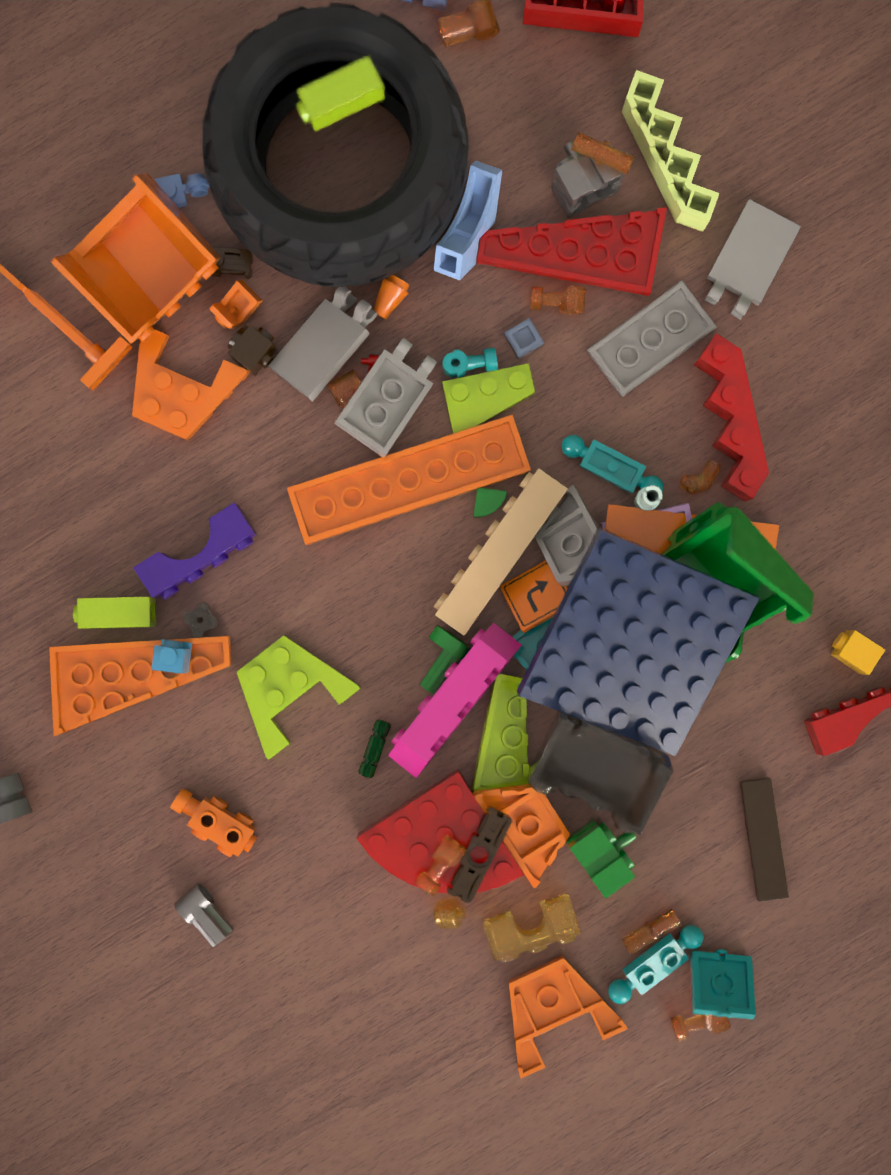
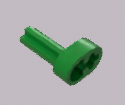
(452, 651)

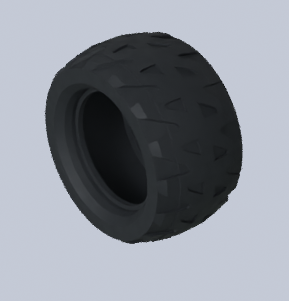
(262, 88)

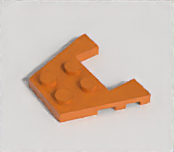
(174, 400)
(549, 999)

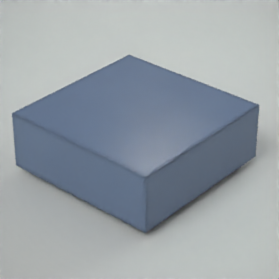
(524, 338)

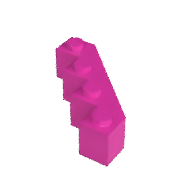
(454, 699)

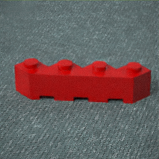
(734, 403)

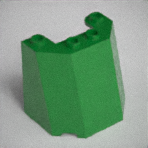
(733, 550)

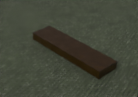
(764, 839)

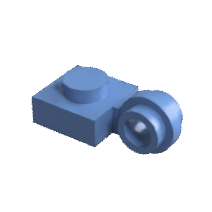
(176, 190)

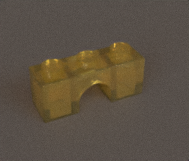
(509, 940)

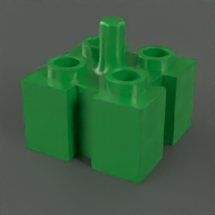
(603, 856)

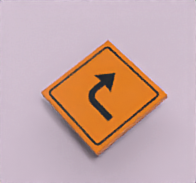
(533, 596)

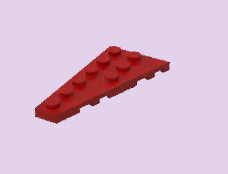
(593, 251)

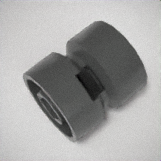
(11, 801)

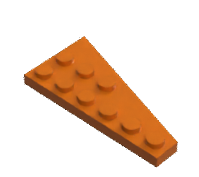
(113, 676)

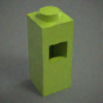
(340, 94)
(115, 612)

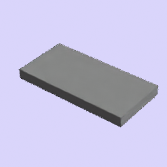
(651, 339)

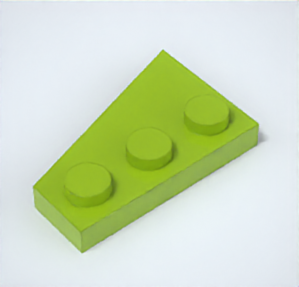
(482, 396)

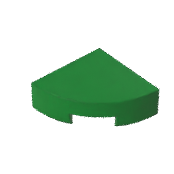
(488, 501)

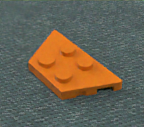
(534, 830)

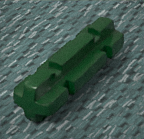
(374, 748)

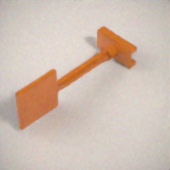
(103, 360)

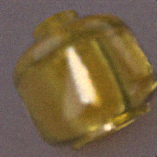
(449, 913)

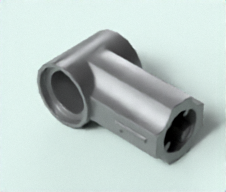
(199, 908)

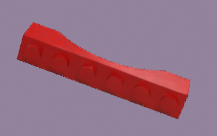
(840, 727)

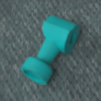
(457, 363)

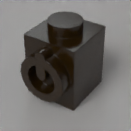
(252, 348)

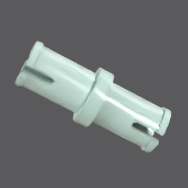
(641, 498)

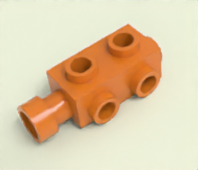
(223, 822)

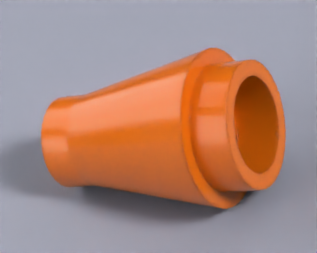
(390, 295)

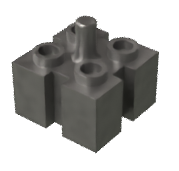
(583, 182)

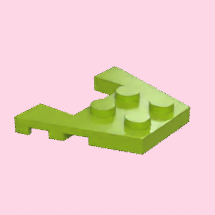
(280, 678)

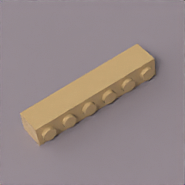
(500, 552)

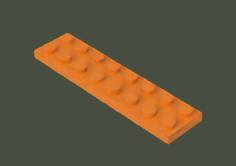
(408, 479)

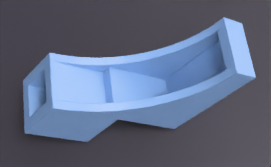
(476, 215)

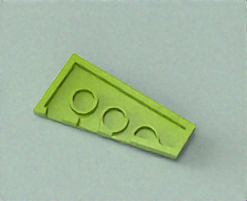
(504, 738)

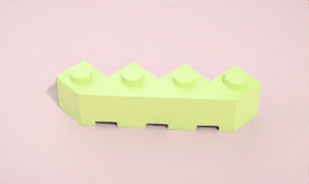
(670, 165)

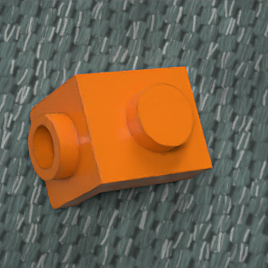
(236, 306)

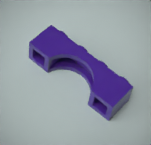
(228, 532)

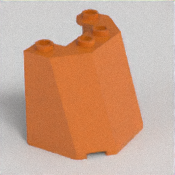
(139, 260)

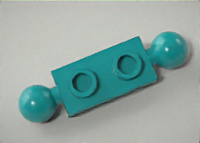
(609, 464)
(655, 964)

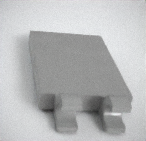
(751, 256)
(324, 343)
(386, 399)

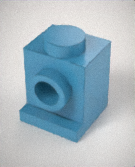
(172, 656)

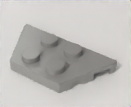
(567, 536)

